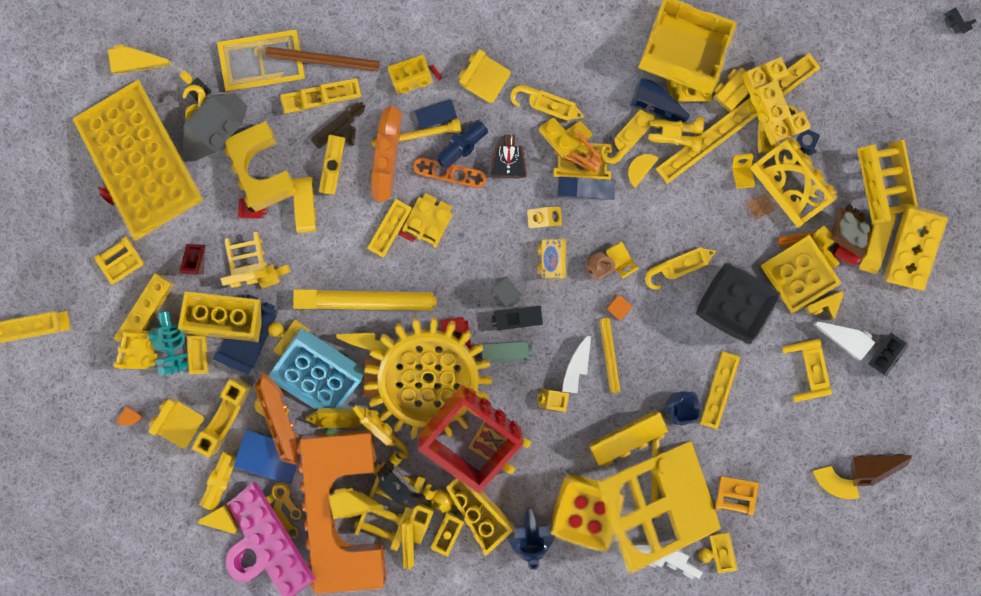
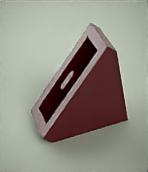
(193, 259)

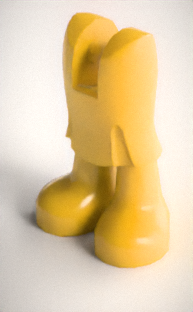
(673, 132)

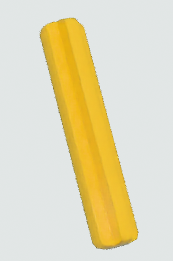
(407, 544)

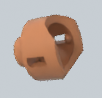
(599, 265)

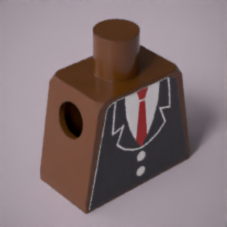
(508, 160)

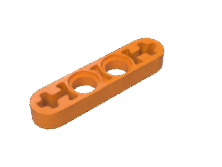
(449, 176)

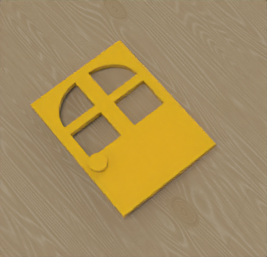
(683, 497)

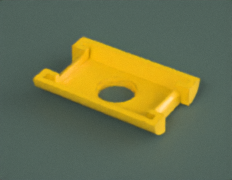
(568, 169)

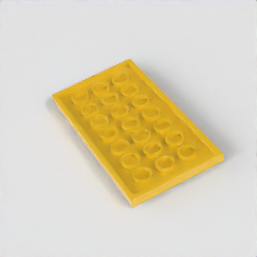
(137, 160)

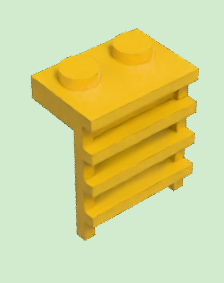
(250, 273)

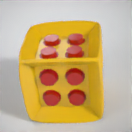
(582, 514)

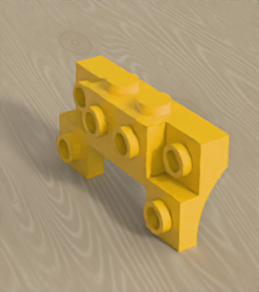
(770, 102)

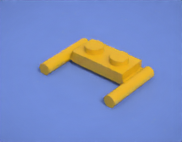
(815, 369)

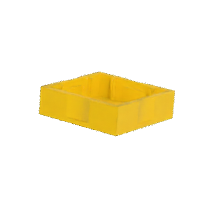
(687, 45)

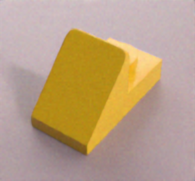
(830, 302)

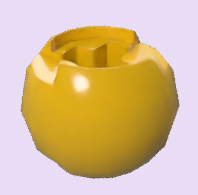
(442, 501)

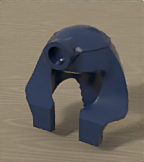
(531, 541)

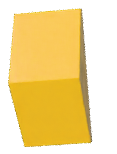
(220, 519)

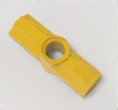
(333, 152)
(218, 481)

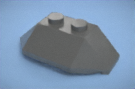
(212, 125)

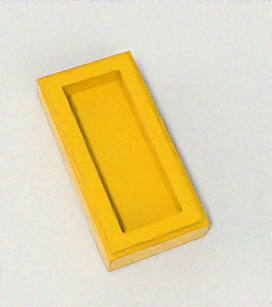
(197, 354)

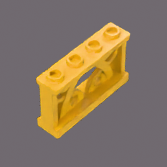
(794, 208)

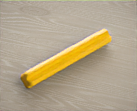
(609, 353)

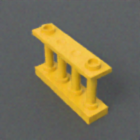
(874, 183)
(34, 326)
(394, 537)

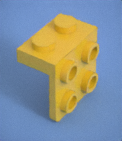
(484, 76)
(176, 423)

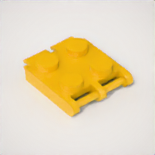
(429, 219)
(137, 352)

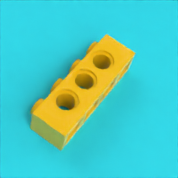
(146, 305)

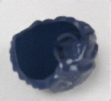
(683, 408)

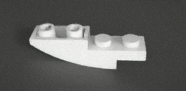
(674, 560)

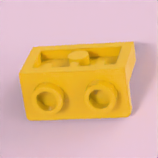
(410, 74)

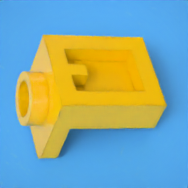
(552, 400)

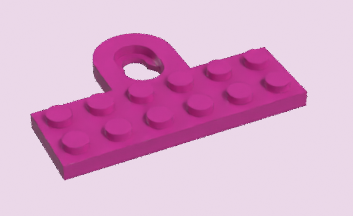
(270, 543)

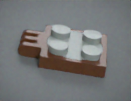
(851, 230)

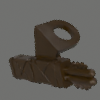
(340, 126)

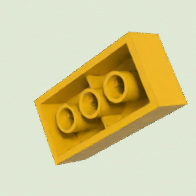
(908, 237)

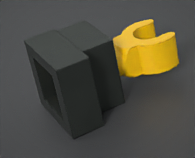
(190, 81)

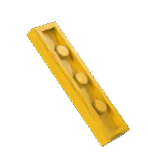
(719, 390)

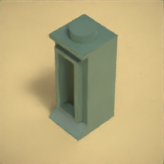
(506, 351)

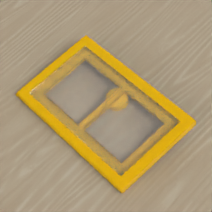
(246, 63)

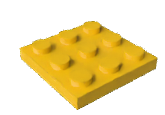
(801, 273)

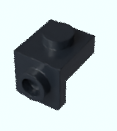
(954, 20)

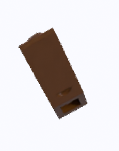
(871, 470)

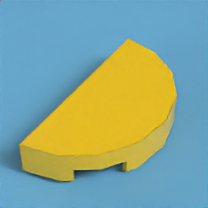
(639, 168)

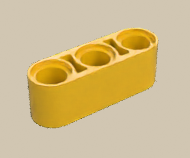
(303, 204)

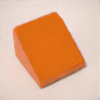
(619, 307)

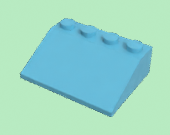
(316, 372)

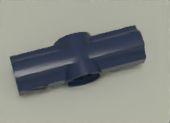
(461, 144)

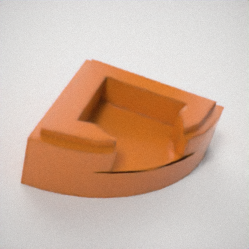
(128, 417)

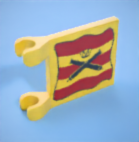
(488, 441)

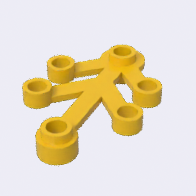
(279, 500)

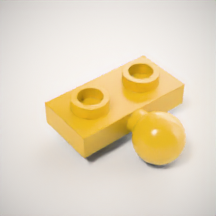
(276, 330)
(722, 552)

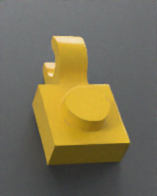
(273, 275)

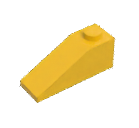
(129, 60)

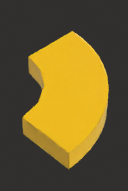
(834, 484)

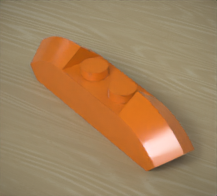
(386, 154)
(277, 420)

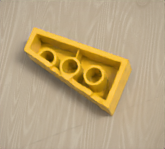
(481, 514)

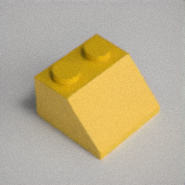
(351, 503)

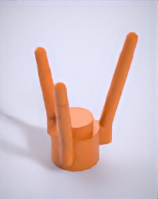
(590, 161)

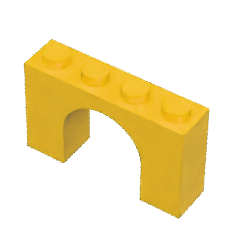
(241, 149)
(233, 397)

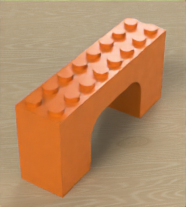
(333, 561)

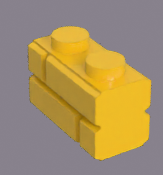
(733, 91)
(447, 533)

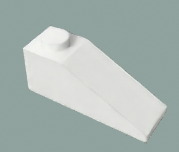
(851, 340)

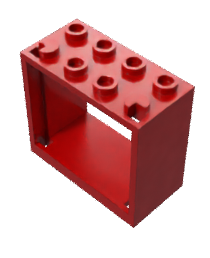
(453, 463)

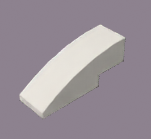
(577, 365)

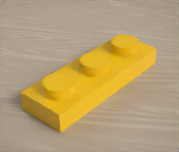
(389, 228)

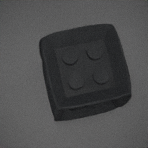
(738, 303)

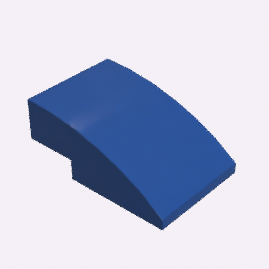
(261, 457)

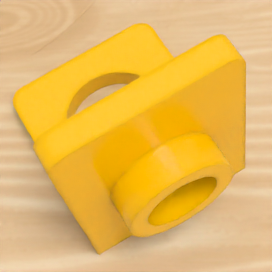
(741, 171)
(543, 217)
(622, 259)

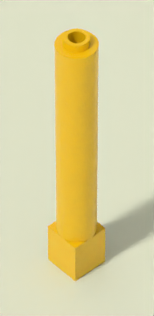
(364, 300)

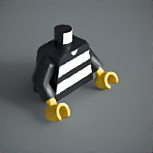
(399, 488)

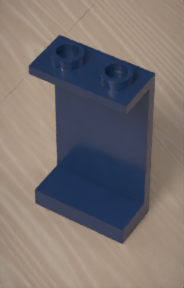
(244, 354)

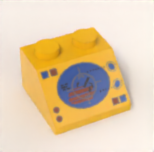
(552, 259)

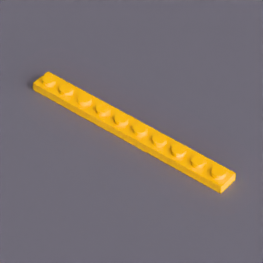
(733, 122)

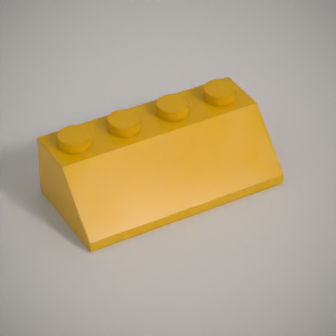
(220, 316)
(628, 438)

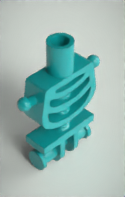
(171, 362)

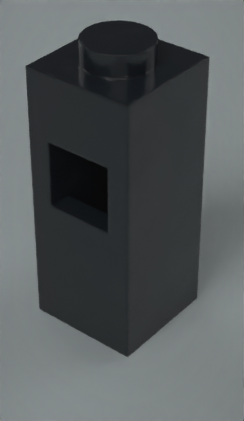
(517, 318)

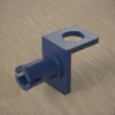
(809, 150)

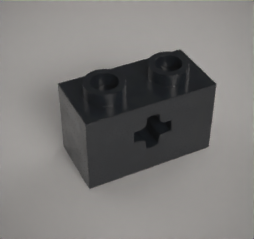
(888, 354)

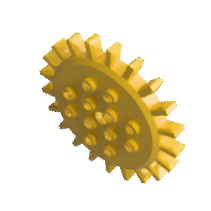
(401, 400)

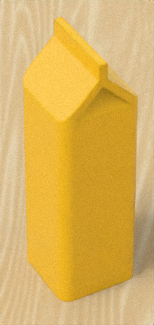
(877, 246)

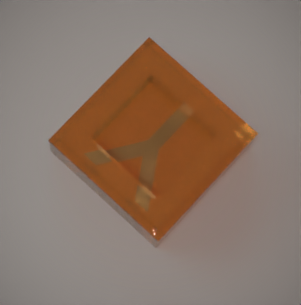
(760, 206)

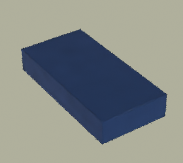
(436, 114)

